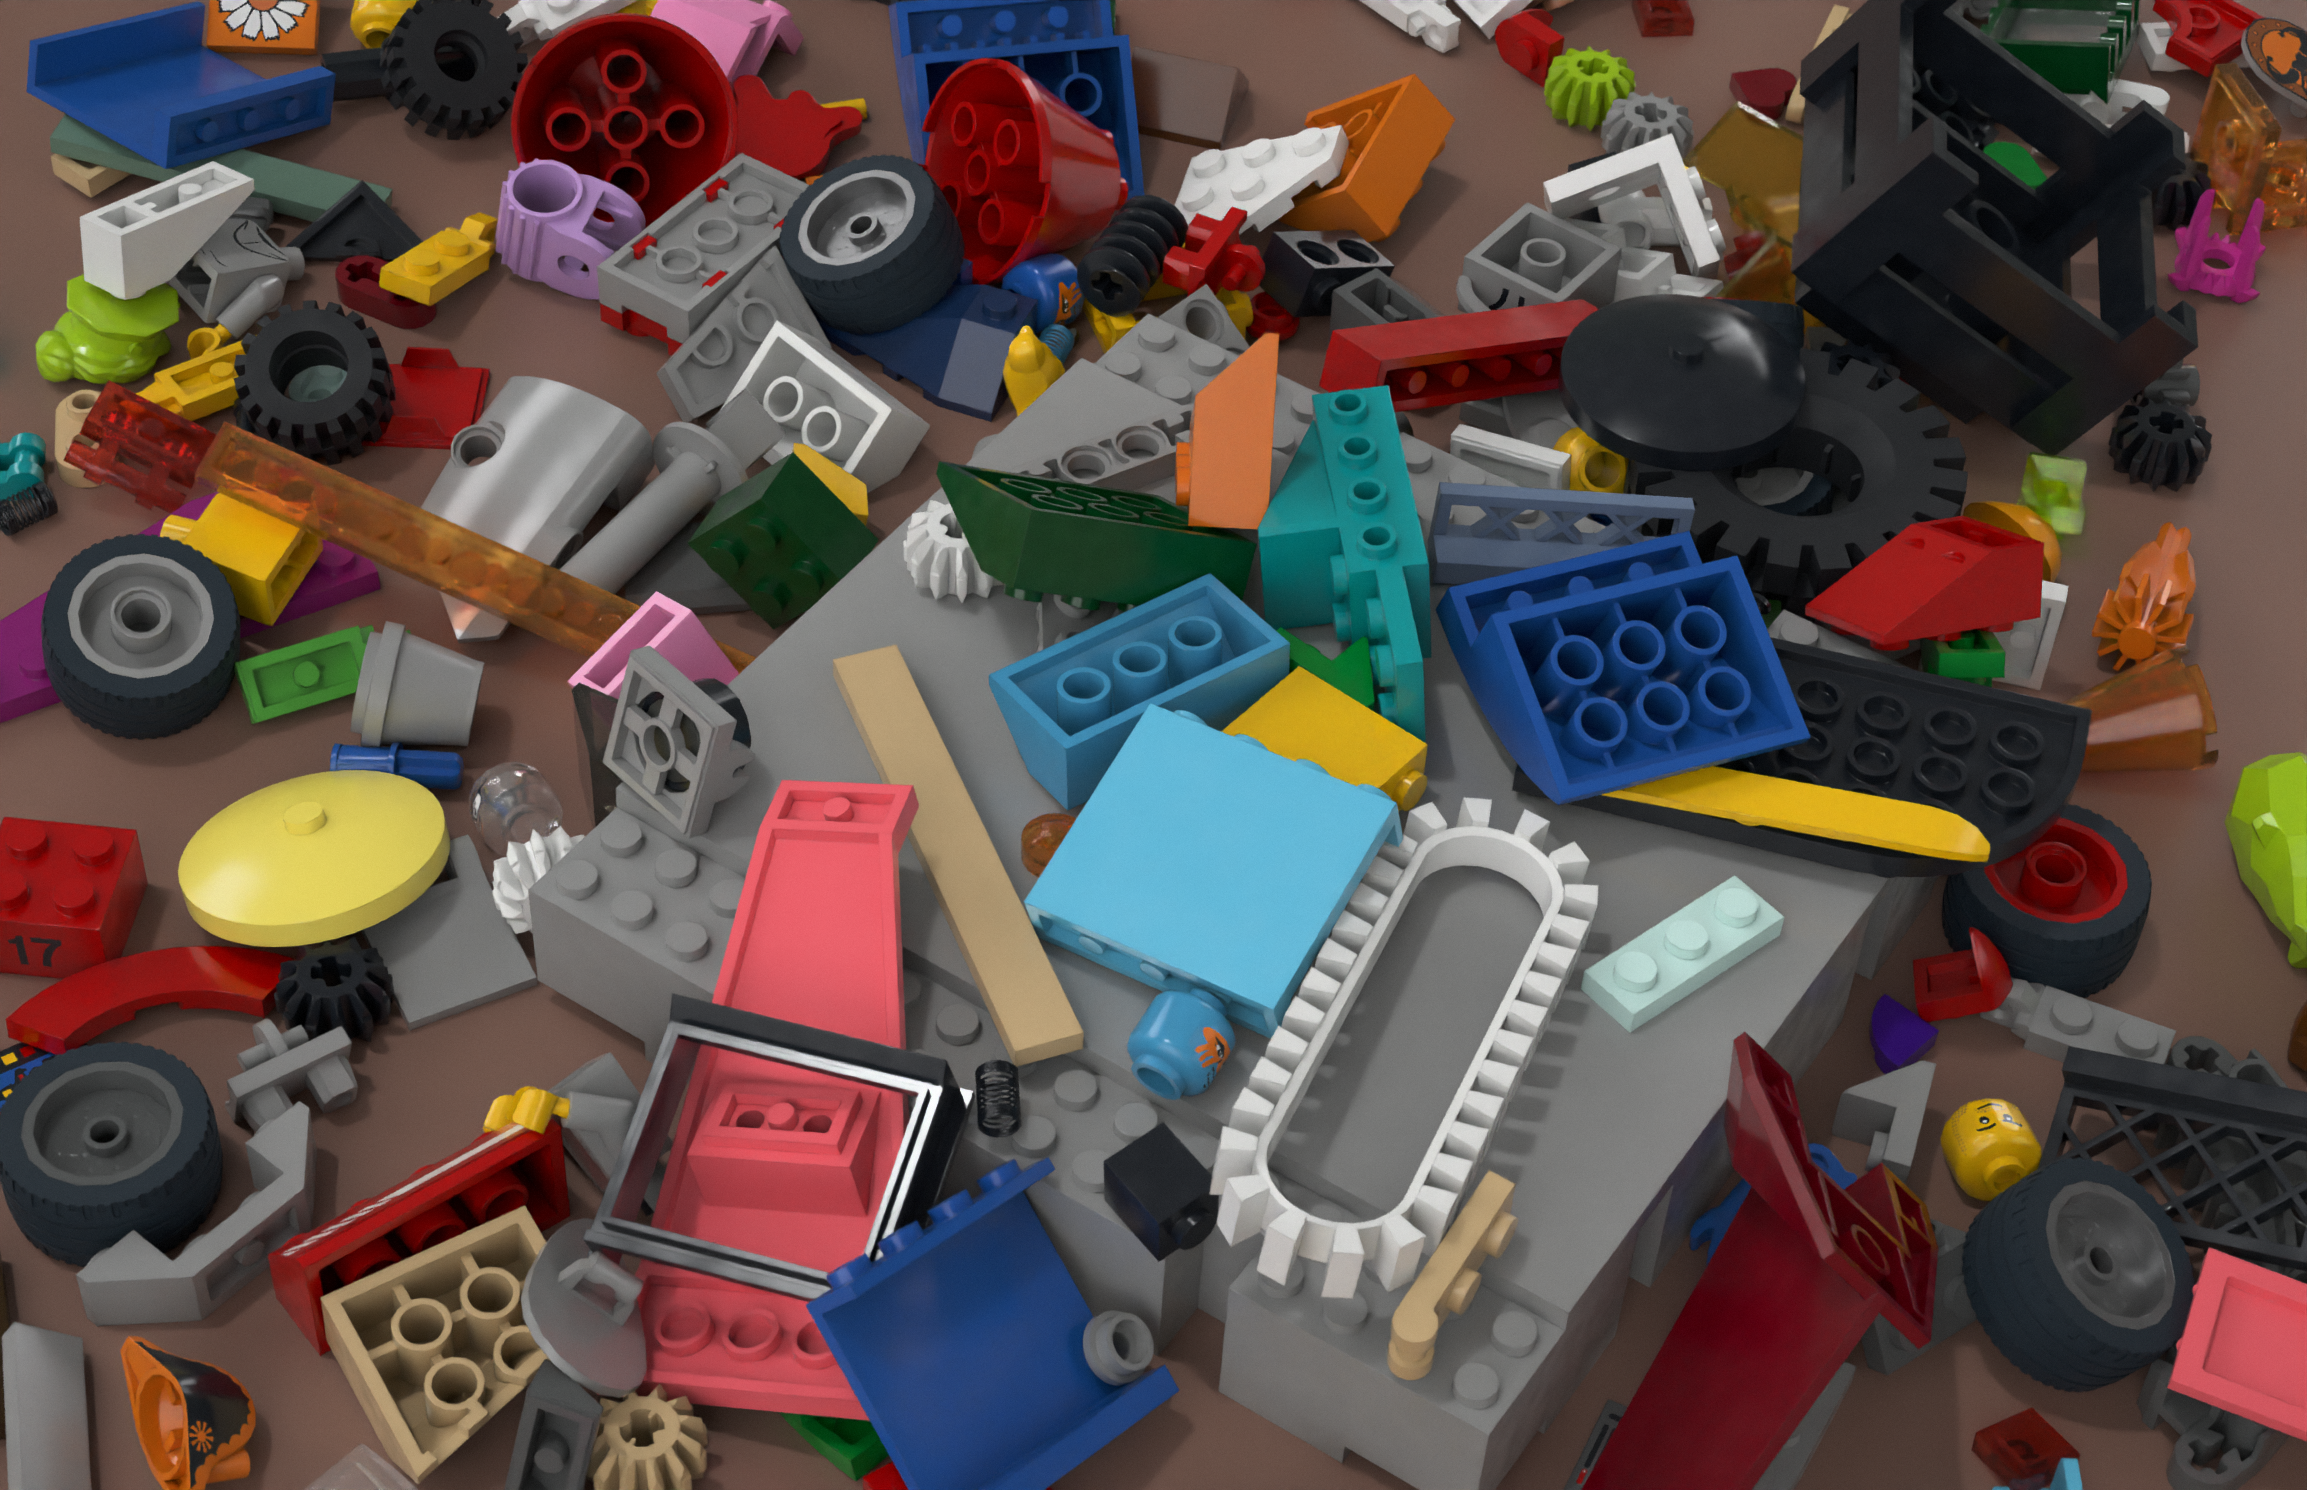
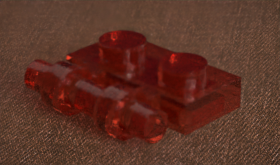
(146, 435)

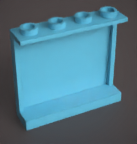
(1211, 866)

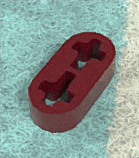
(360, 290)

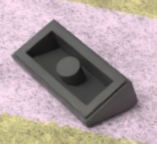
(554, 1434)

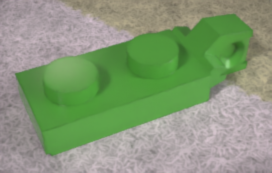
(302, 673)

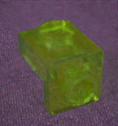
(2054, 490)

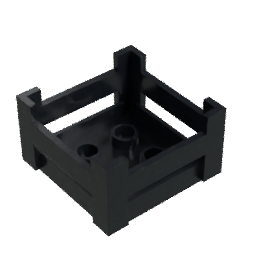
(1957, 259)

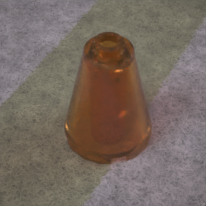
(2150, 718)

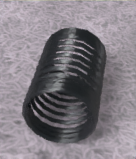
(45, 500)
(998, 1108)

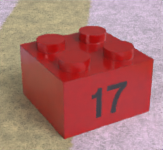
(66, 895)

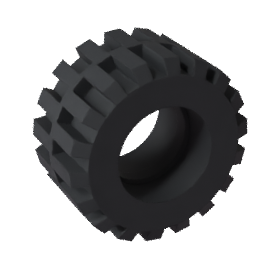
(308, 340)

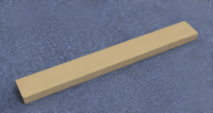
(960, 859)

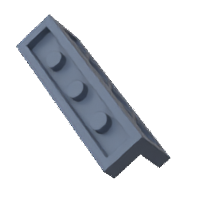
(1498, 547)

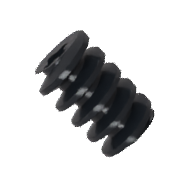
(1130, 254)

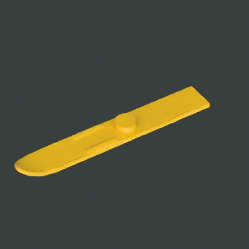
(1816, 811)

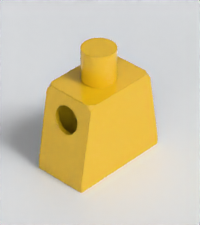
(253, 550)

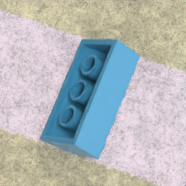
(1086, 694)

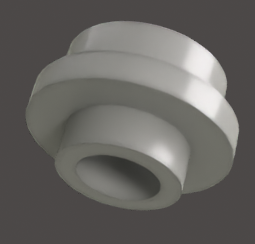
(1117, 1346)

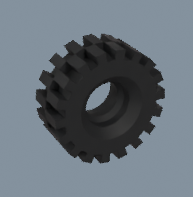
(434, 95)

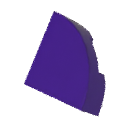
(1898, 1035)

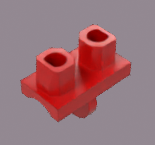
(1214, 257)

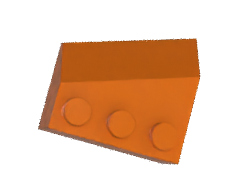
(1228, 457)

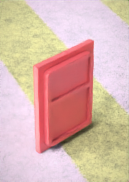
(2246, 1344)

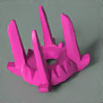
(2196, 246)

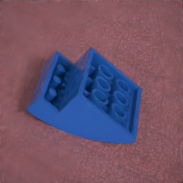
(1055, 42)
(1622, 666)

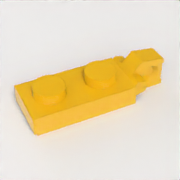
(442, 261)
(197, 385)

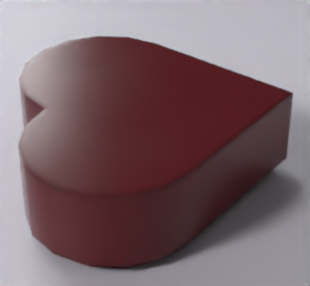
(1764, 90)

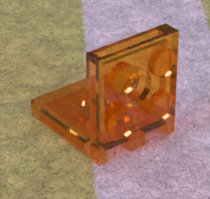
(2245, 157)

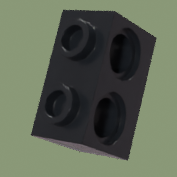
(1311, 264)

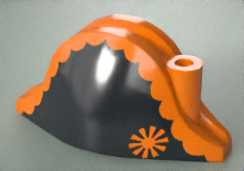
(187, 1416)

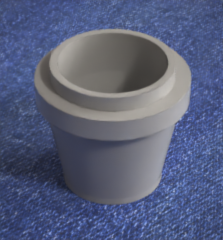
(414, 691)

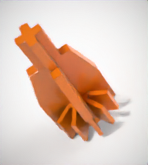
(2150, 600)

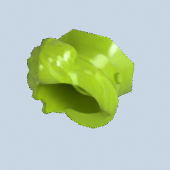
(107, 335)

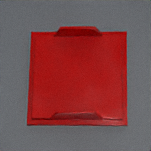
(432, 400)

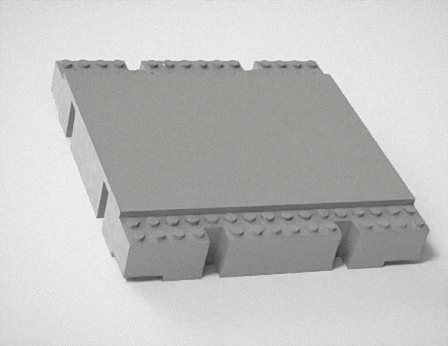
(1605, 1137)

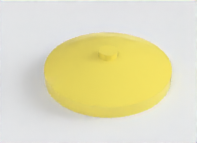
(314, 858)

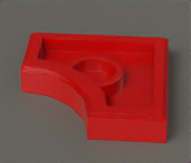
(2205, 31)

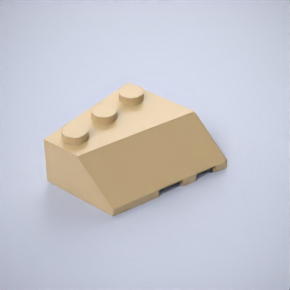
(439, 1339)

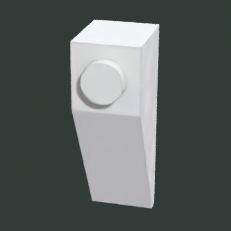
(159, 229)

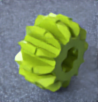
(1585, 85)

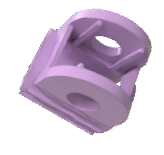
(549, 216)

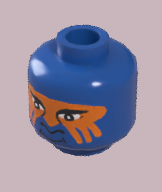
(1053, 283)

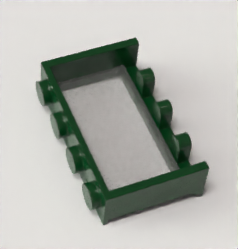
(2069, 42)

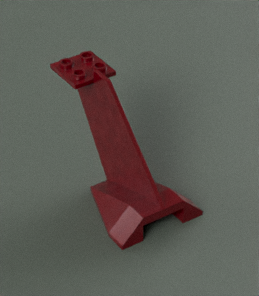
(1775, 1304)

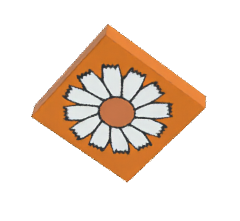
(264, 26)

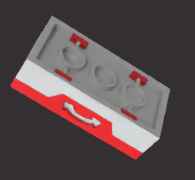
(696, 252)

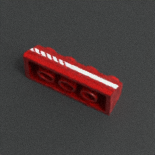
(428, 1208)

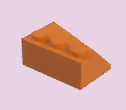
(1391, 143)

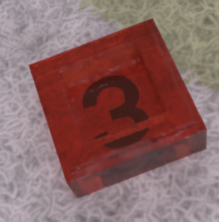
(1663, 17)
(2023, 1450)

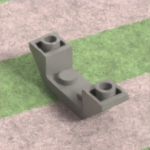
(143, 1286)

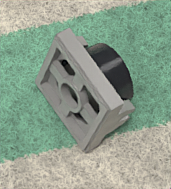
(678, 738)

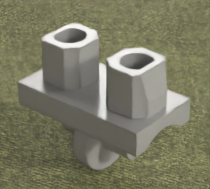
(286, 1066)

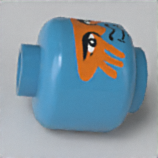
(1181, 1043)

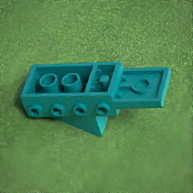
(1351, 547)

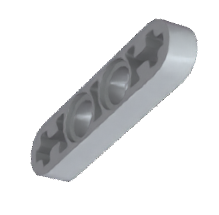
(1108, 455)

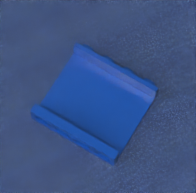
(167, 93)
(976, 1346)

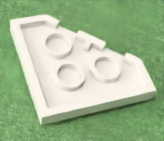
(1261, 175)

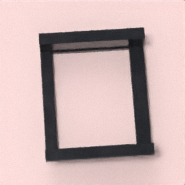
(911, 1190)

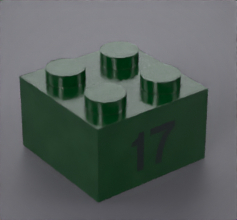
(782, 540)

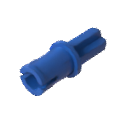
(427, 768)

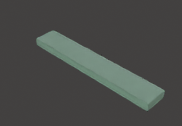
(288, 185)

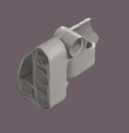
(547, 475)

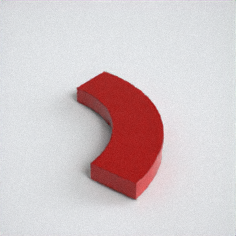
(112, 991)

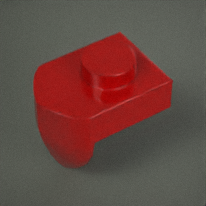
(1529, 43)
(1961, 981)

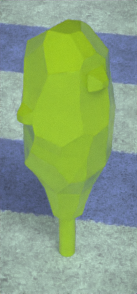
(2270, 842)

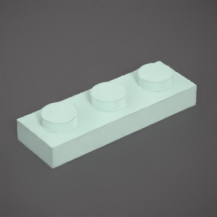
(1682, 953)

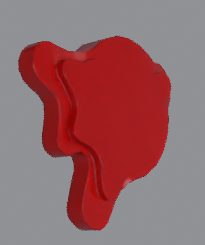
(789, 132)

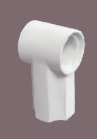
(1644, 219)

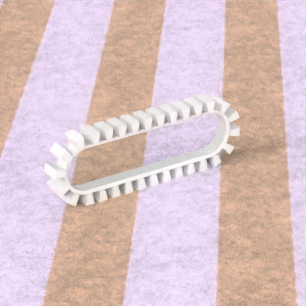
(1323, 1003)

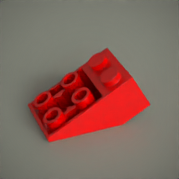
(1936, 584)

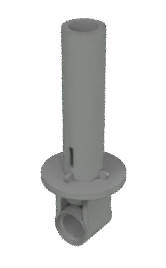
(694, 473)

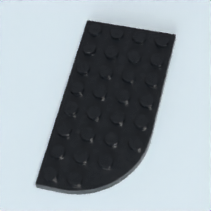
(1903, 737)

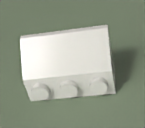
(830, 407)

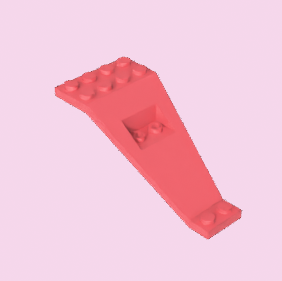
(775, 1150)

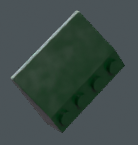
(1086, 539)

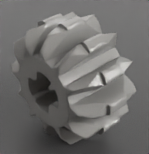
(1643, 120)

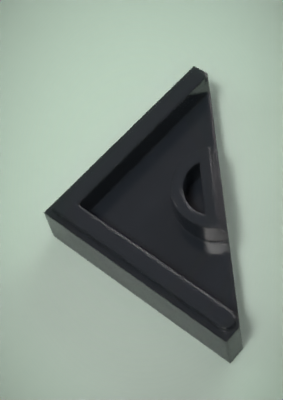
(356, 227)

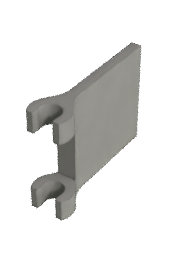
(451, 945)

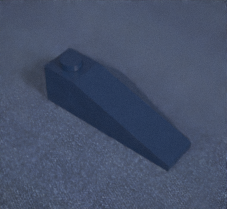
(952, 348)

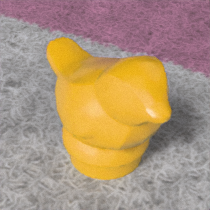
(1029, 369)

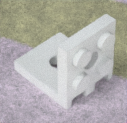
(1635, 170)

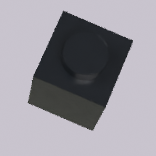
(1161, 1192)

